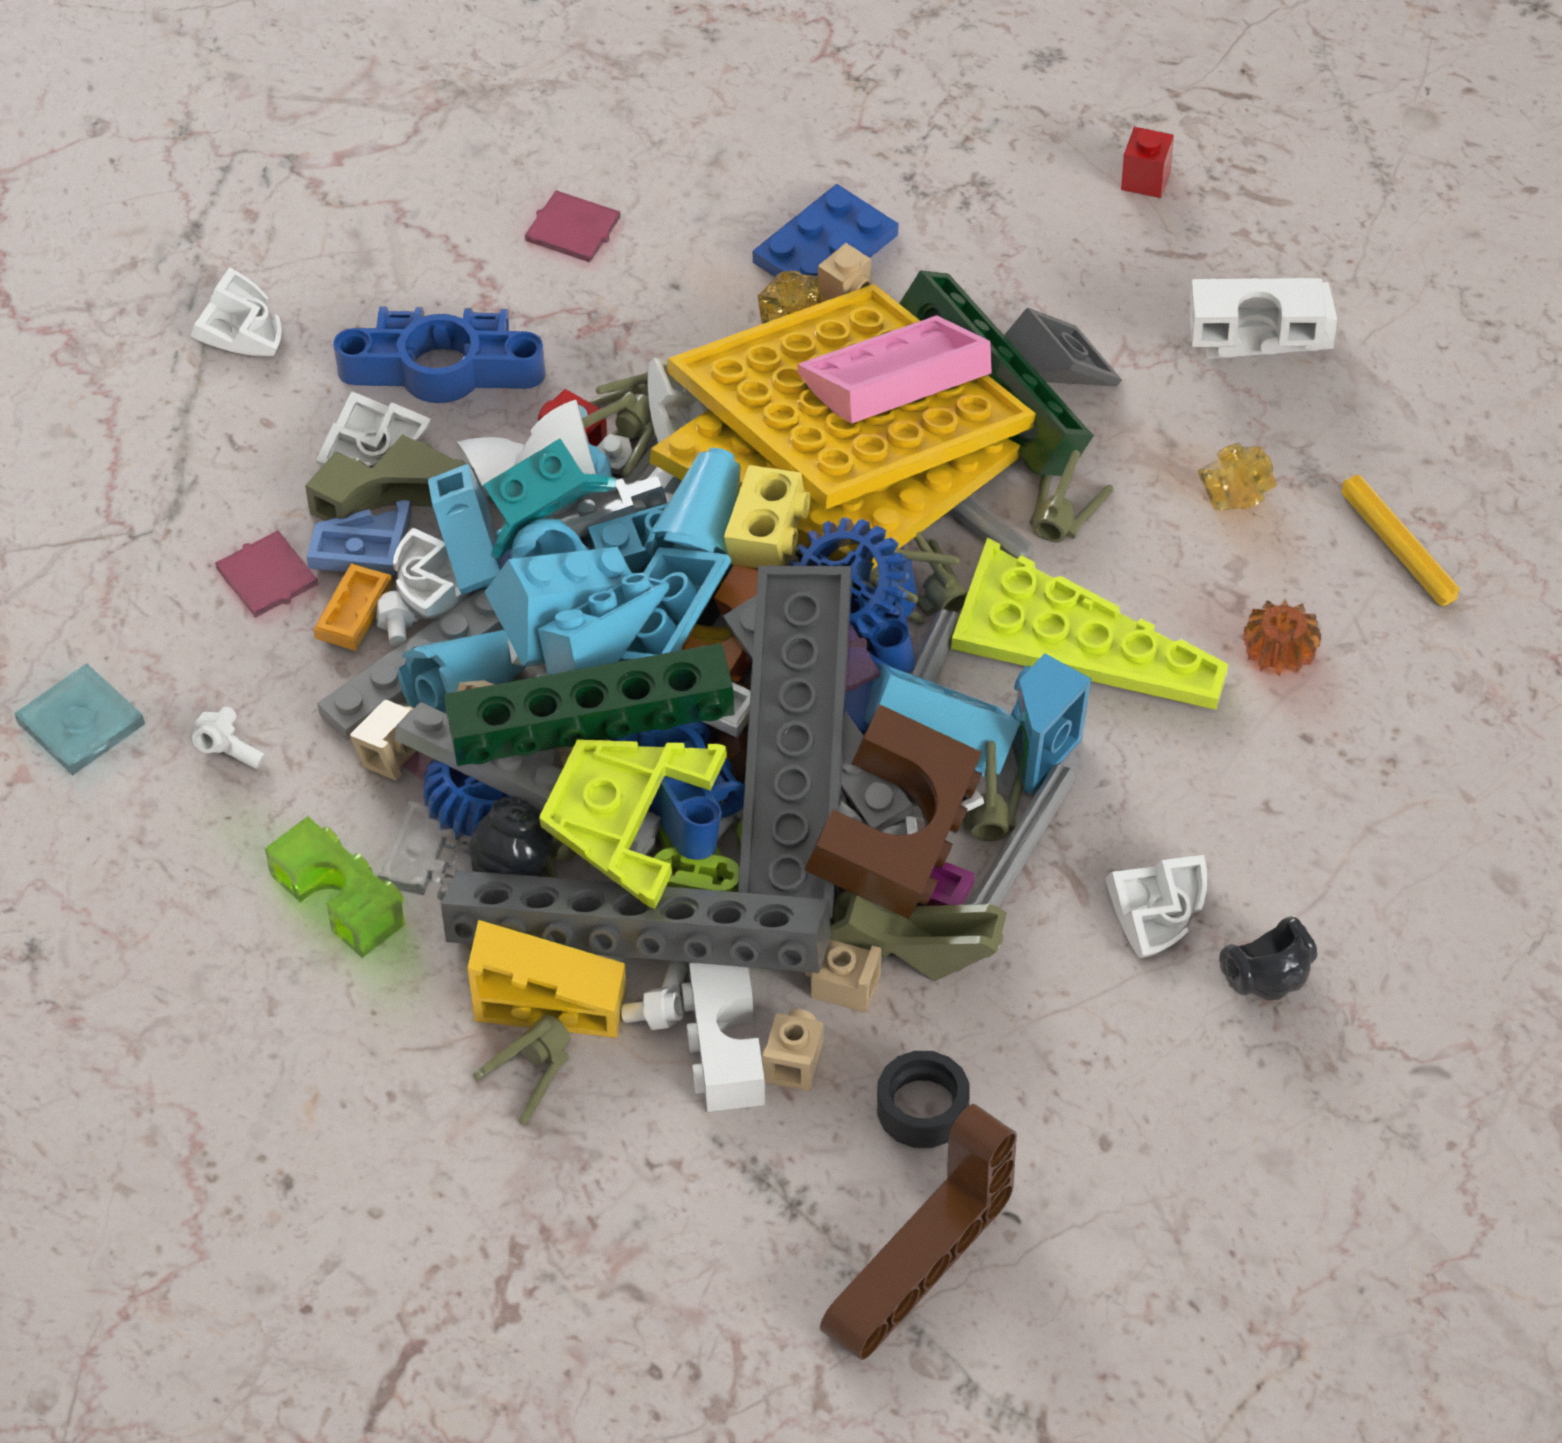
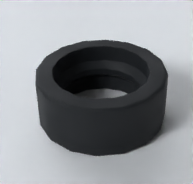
(921, 1067)

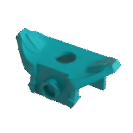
(539, 489)

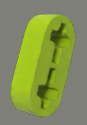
(701, 872)

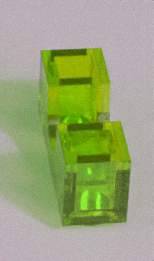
(314, 860)

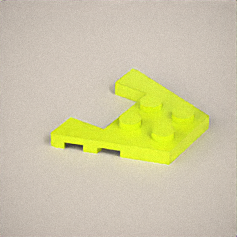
(606, 798)

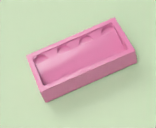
(896, 368)

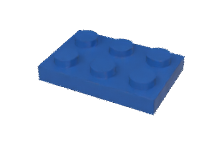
(821, 230)

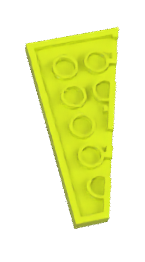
(1022, 613)

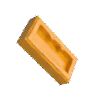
(352, 607)

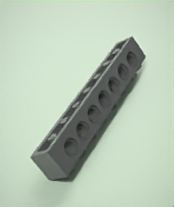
(612, 922)

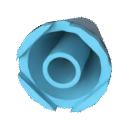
(700, 506)
(440, 666)

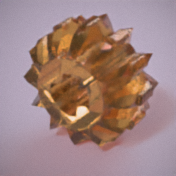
(1282, 636)

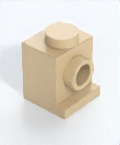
(844, 272)
(376, 741)
(847, 976)
(793, 1050)

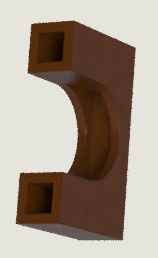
(892, 867)

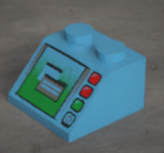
(1050, 715)

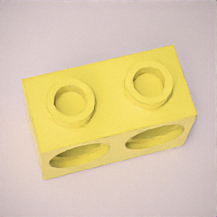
(766, 517)

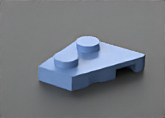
(359, 540)

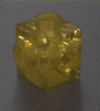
(788, 294)
(1238, 477)

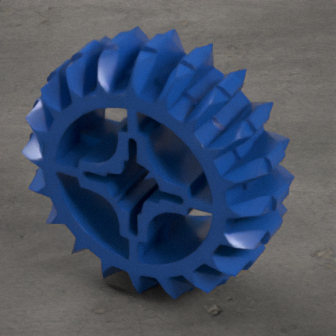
(871, 545)
(457, 798)

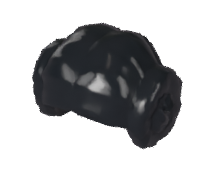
(510, 840)
(1272, 963)

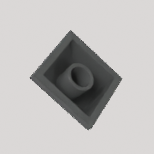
(1059, 351)

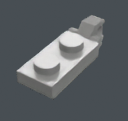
(612, 504)

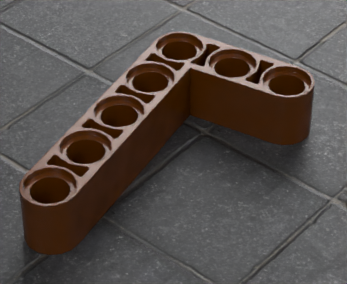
(933, 1238)

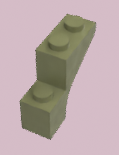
(402, 473)
(931, 940)

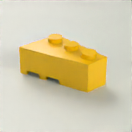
(524, 977)

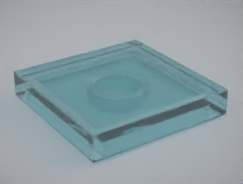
(79, 719)

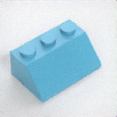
(692, 582)
(537, 588)
(945, 711)

